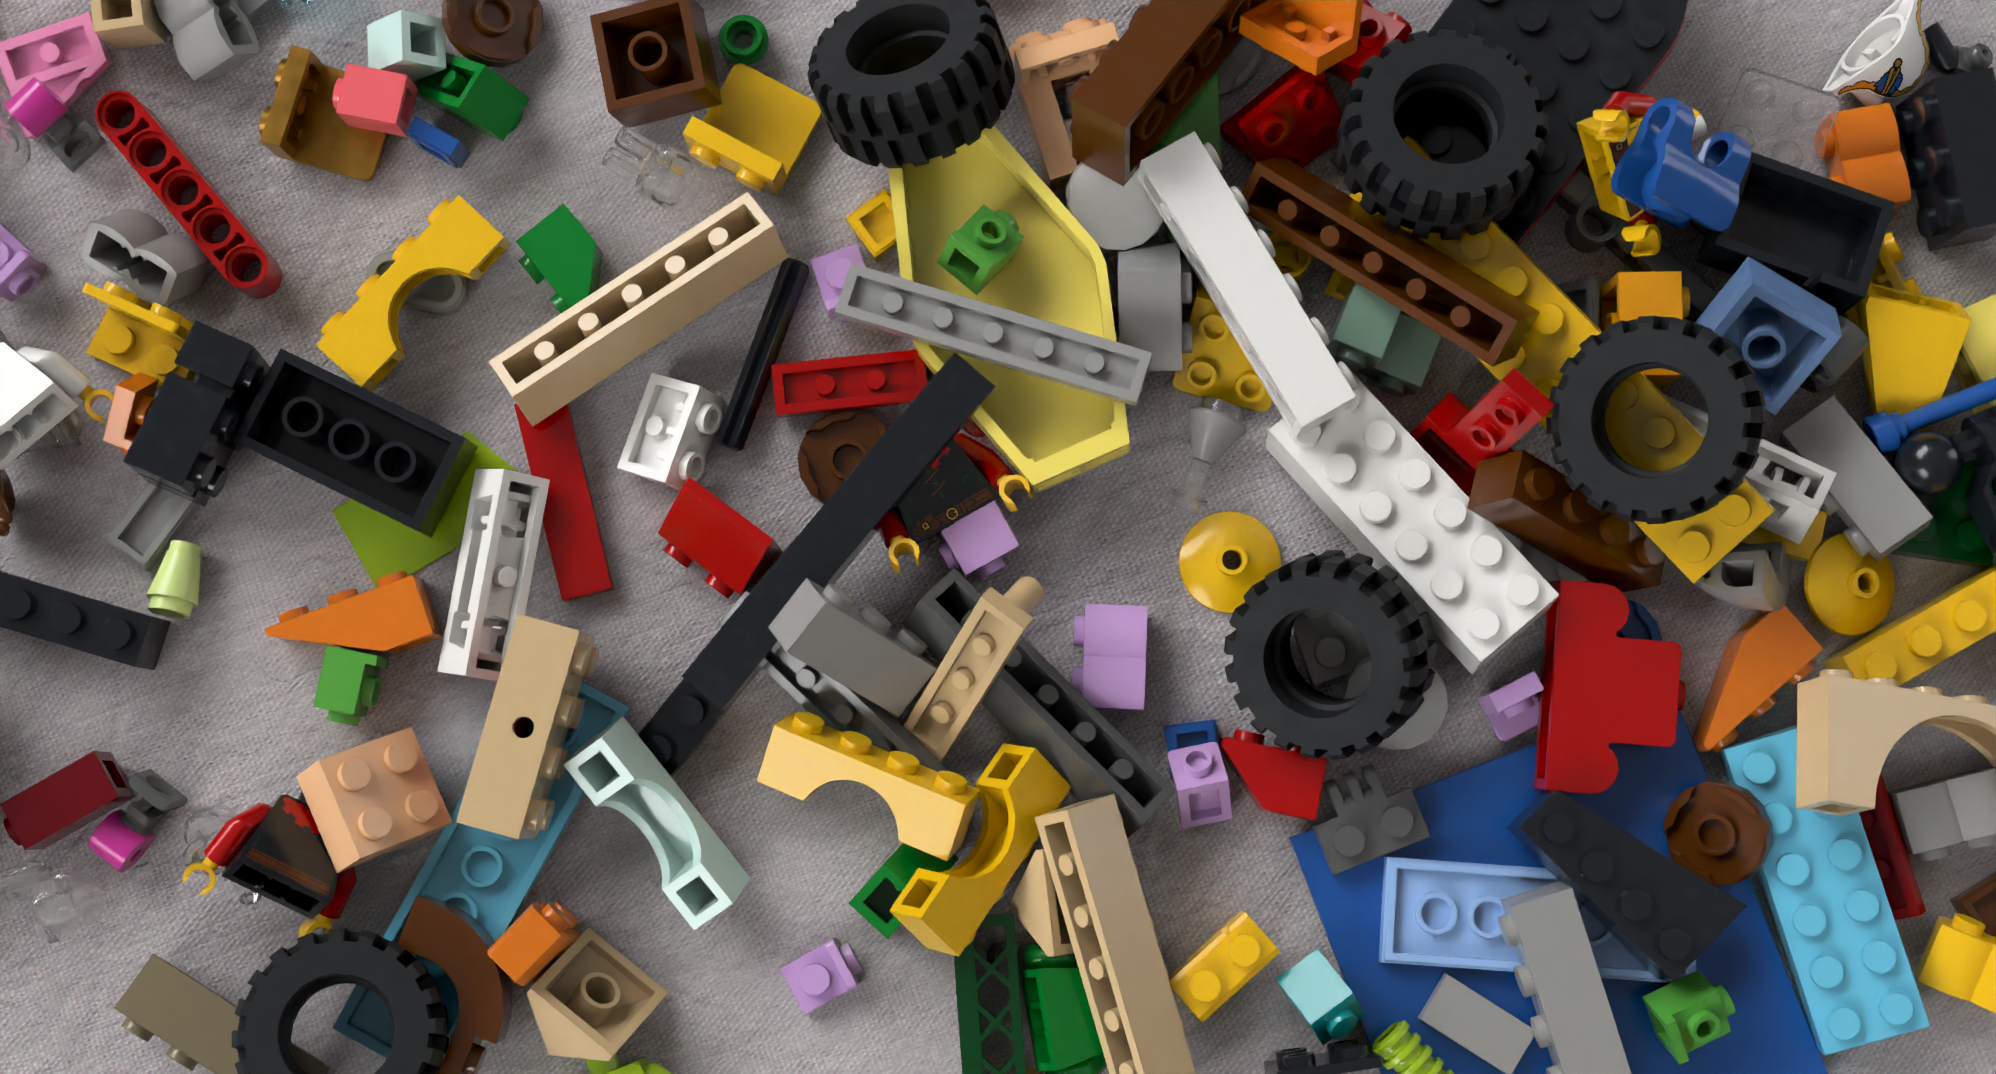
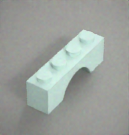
(694, 863)

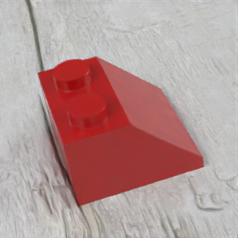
(717, 539)

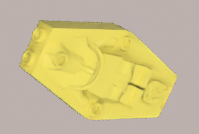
(1055, 276)

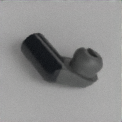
(1955, 59)

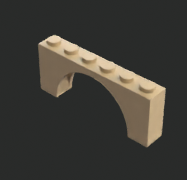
(1854, 723)

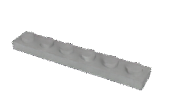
(994, 334)

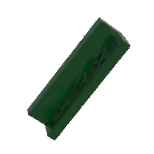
(969, 1006)

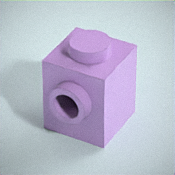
(978, 543)

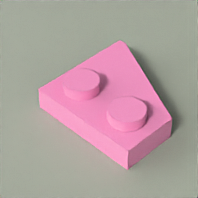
(60, 55)

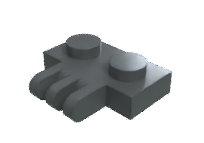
(1367, 822)

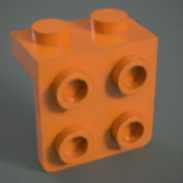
(1305, 31)

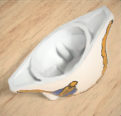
(1885, 57)

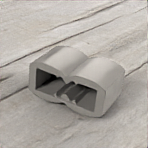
(208, 35)
(145, 256)
(1947, 813)

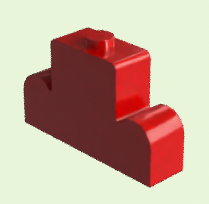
(1600, 689)

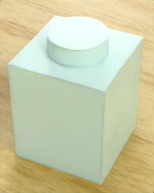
(407, 44)

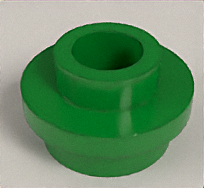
(739, 26)

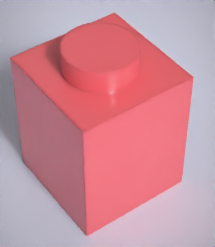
(375, 99)

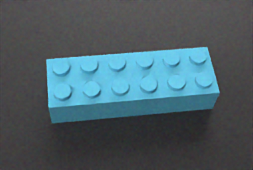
(1827, 907)

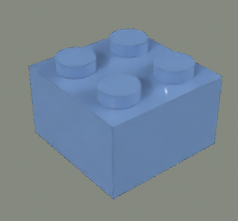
(1774, 327)

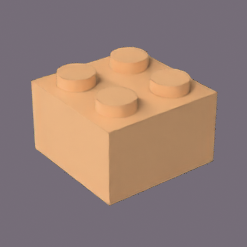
(373, 799)

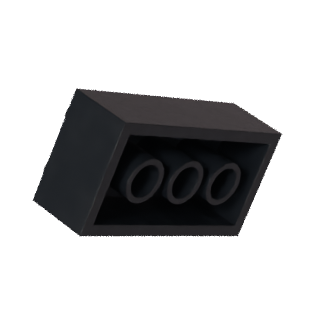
(355, 442)

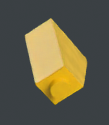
(1910, 347)

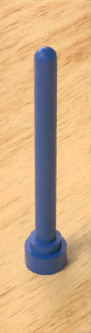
(1891, 429)

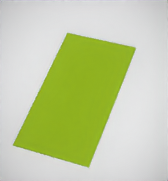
(393, 547)

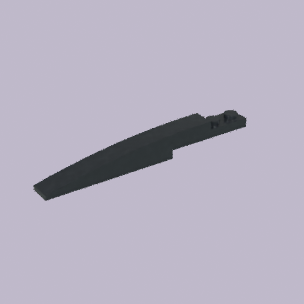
(817, 553)

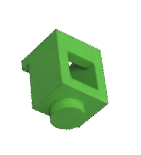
(988, 241)
(348, 684)
(1689, 1014)

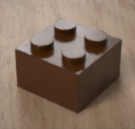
(655, 60)

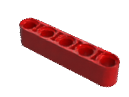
(170, 180)

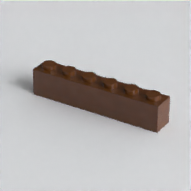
(1388, 261)

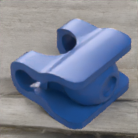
(1671, 183)

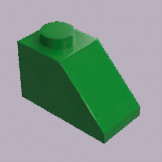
(475, 96)

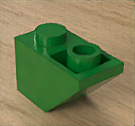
(562, 255)
(889, 881)

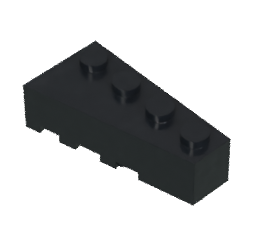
(1631, 889)

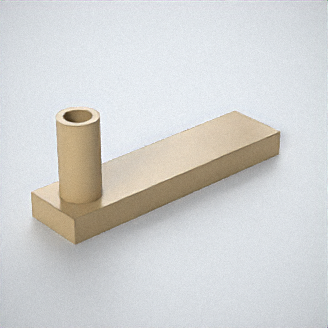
(972, 665)

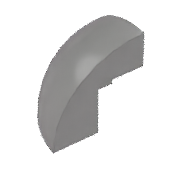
(1751, 577)

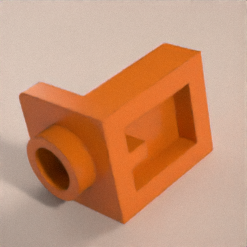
(128, 409)

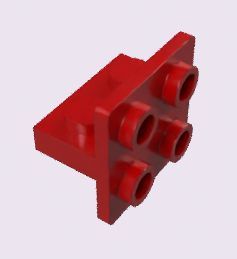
(1287, 119)

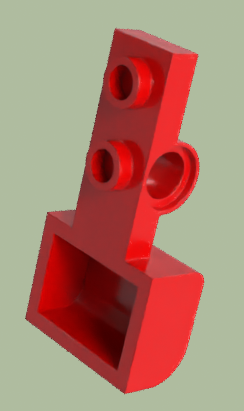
(1463, 436)

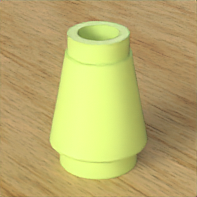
(177, 581)

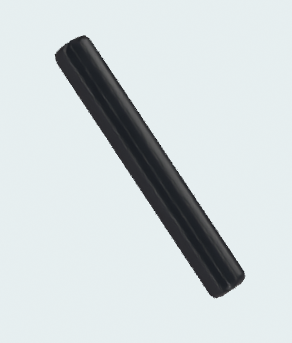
(762, 354)

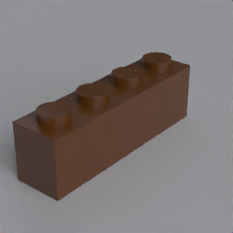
(1547, 514)

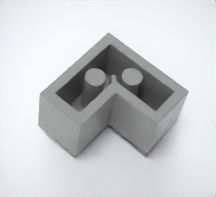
(1150, 296)

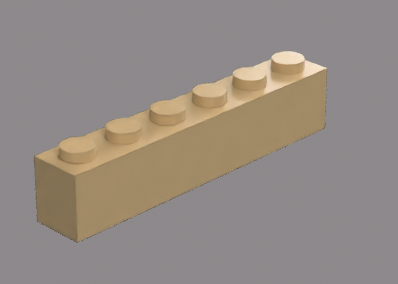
(639, 308)
(1114, 939)

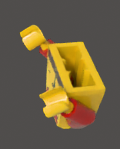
(1604, 142)

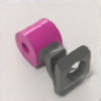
(46, 114)
(126, 835)

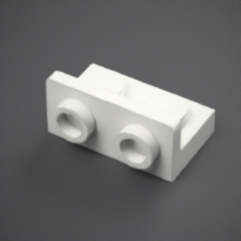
(671, 432)

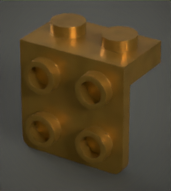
(306, 126)

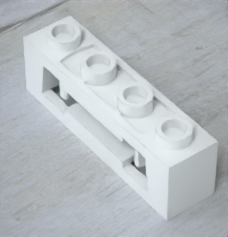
(1794, 504)
(492, 570)

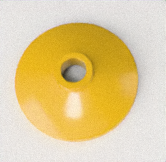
(1202, 556)
(1834, 589)

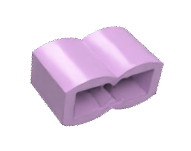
(1112, 656)

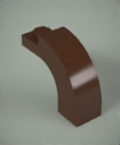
(483, 989)

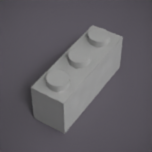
(1866, 489)
(853, 646)

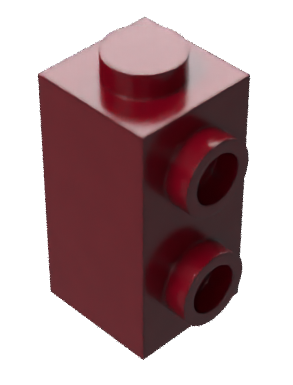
(66, 801)

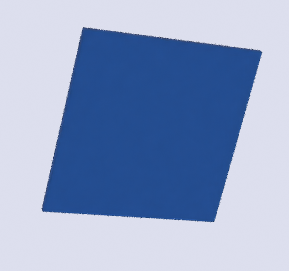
(1469, 824)

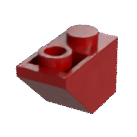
(1275, 777)

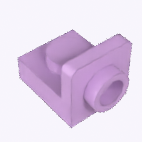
(18, 266)
(831, 273)
(1513, 705)
(1200, 785)
(822, 974)

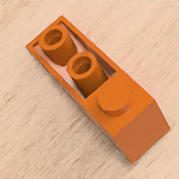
(379, 620)
(1753, 667)

